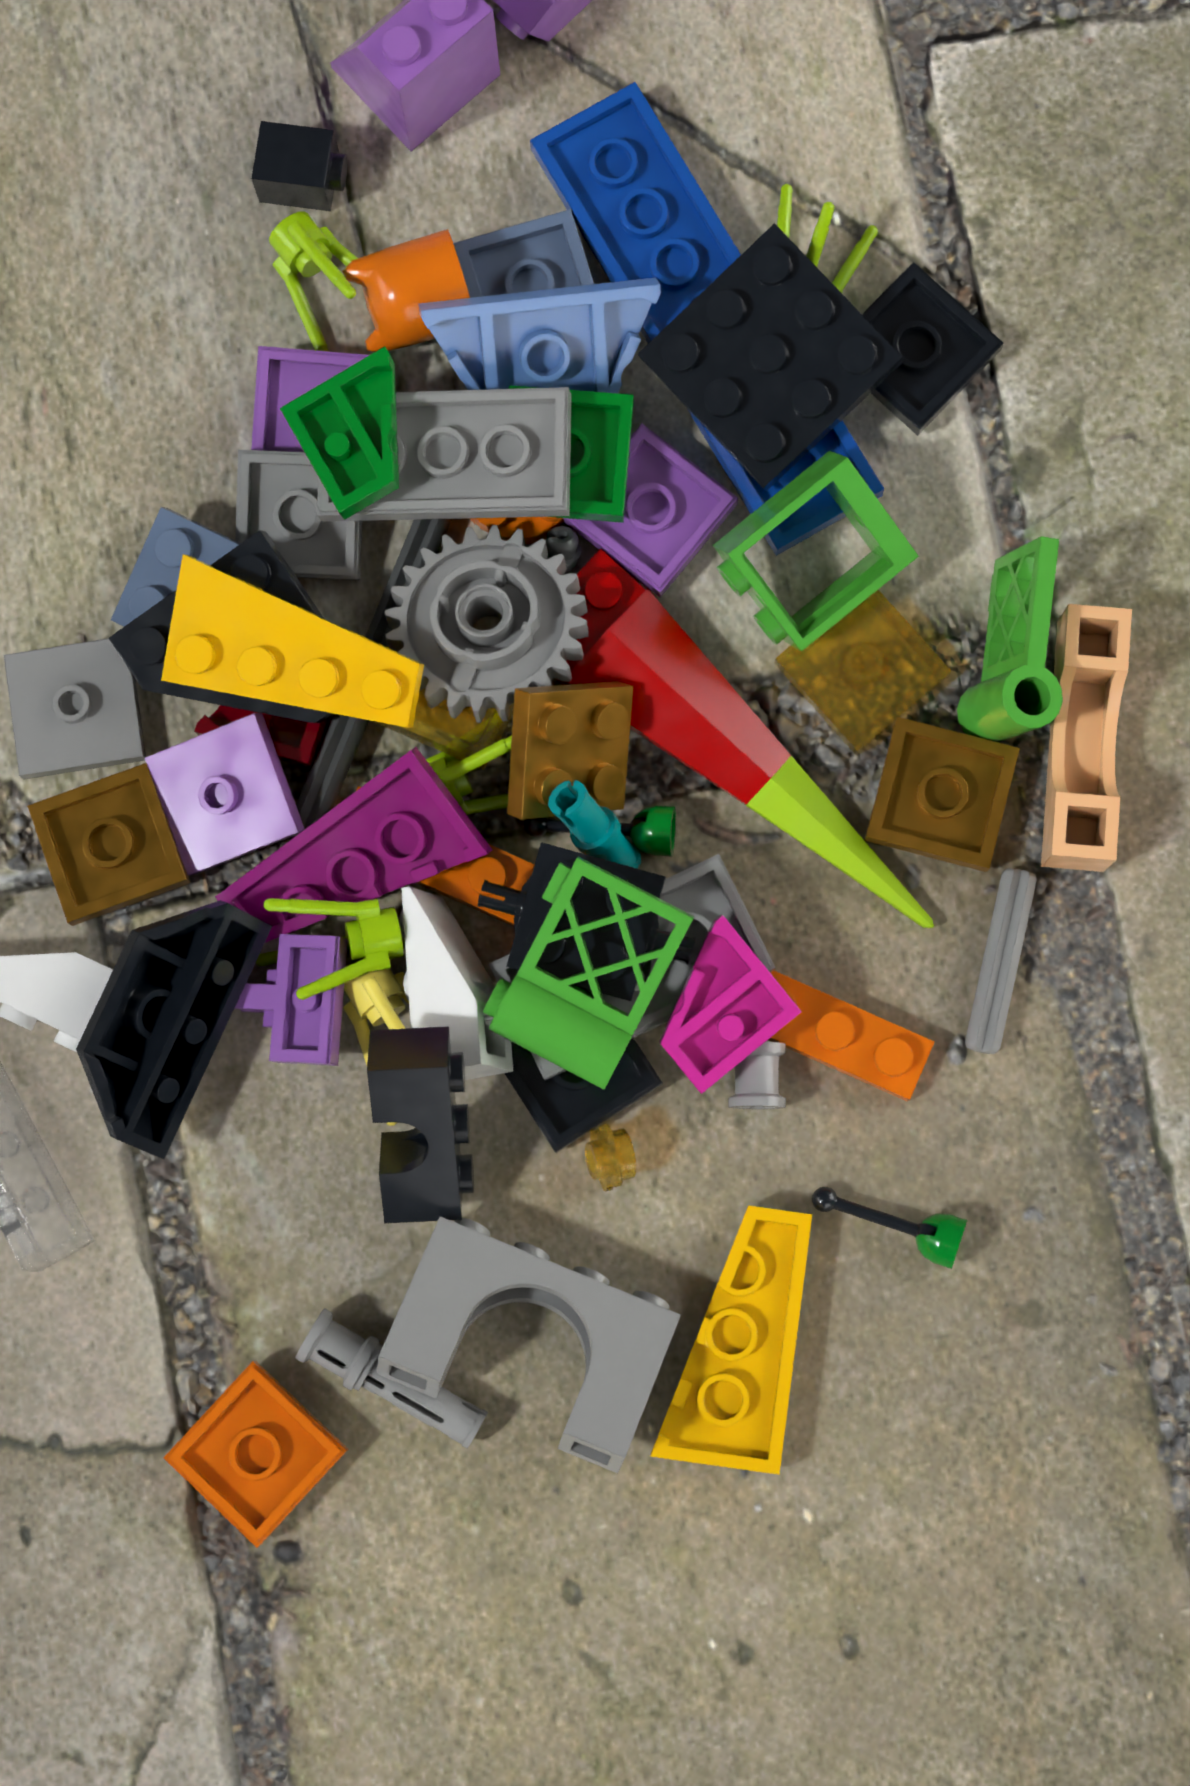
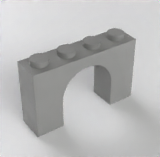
(471, 1273)

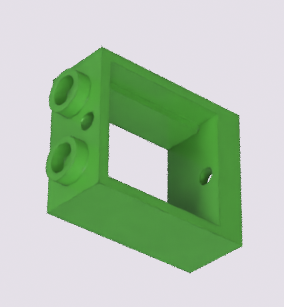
(888, 557)

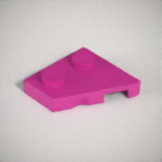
(724, 1008)

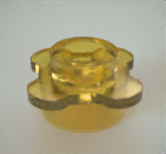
(610, 1156)

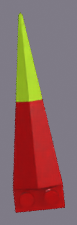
(707, 726)

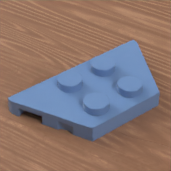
(544, 336)

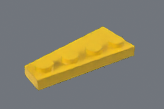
(741, 1364)

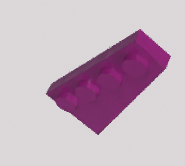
(369, 844)

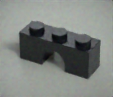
(415, 1084)

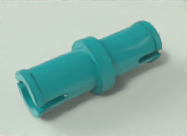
(592, 827)

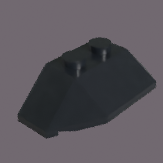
(166, 1018)

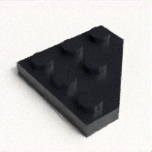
(145, 639)

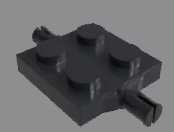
(590, 903)

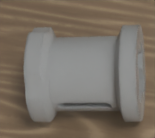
(759, 1079)

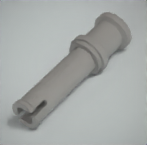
(357, 1362)

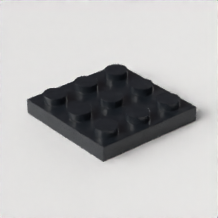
(770, 357)

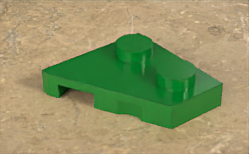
(351, 432)

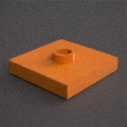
(256, 1453)

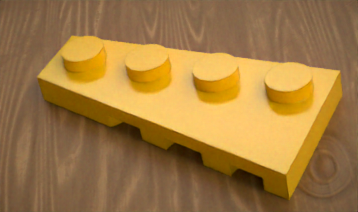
(266, 649)

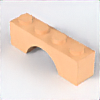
(1081, 778)

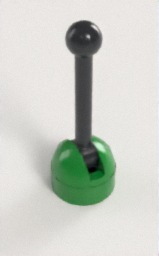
(650, 830)
(935, 1236)

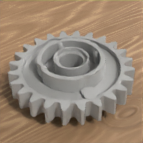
(481, 580)

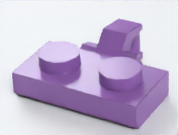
(307, 1028)

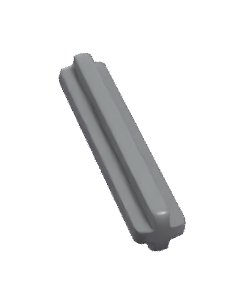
(1000, 961)

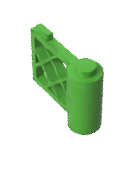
(1015, 685)
(563, 1020)

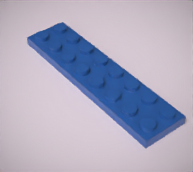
(654, 221)

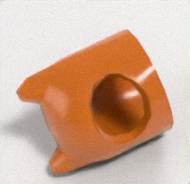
(401, 279)

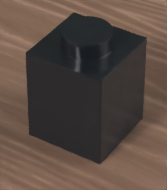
(298, 166)

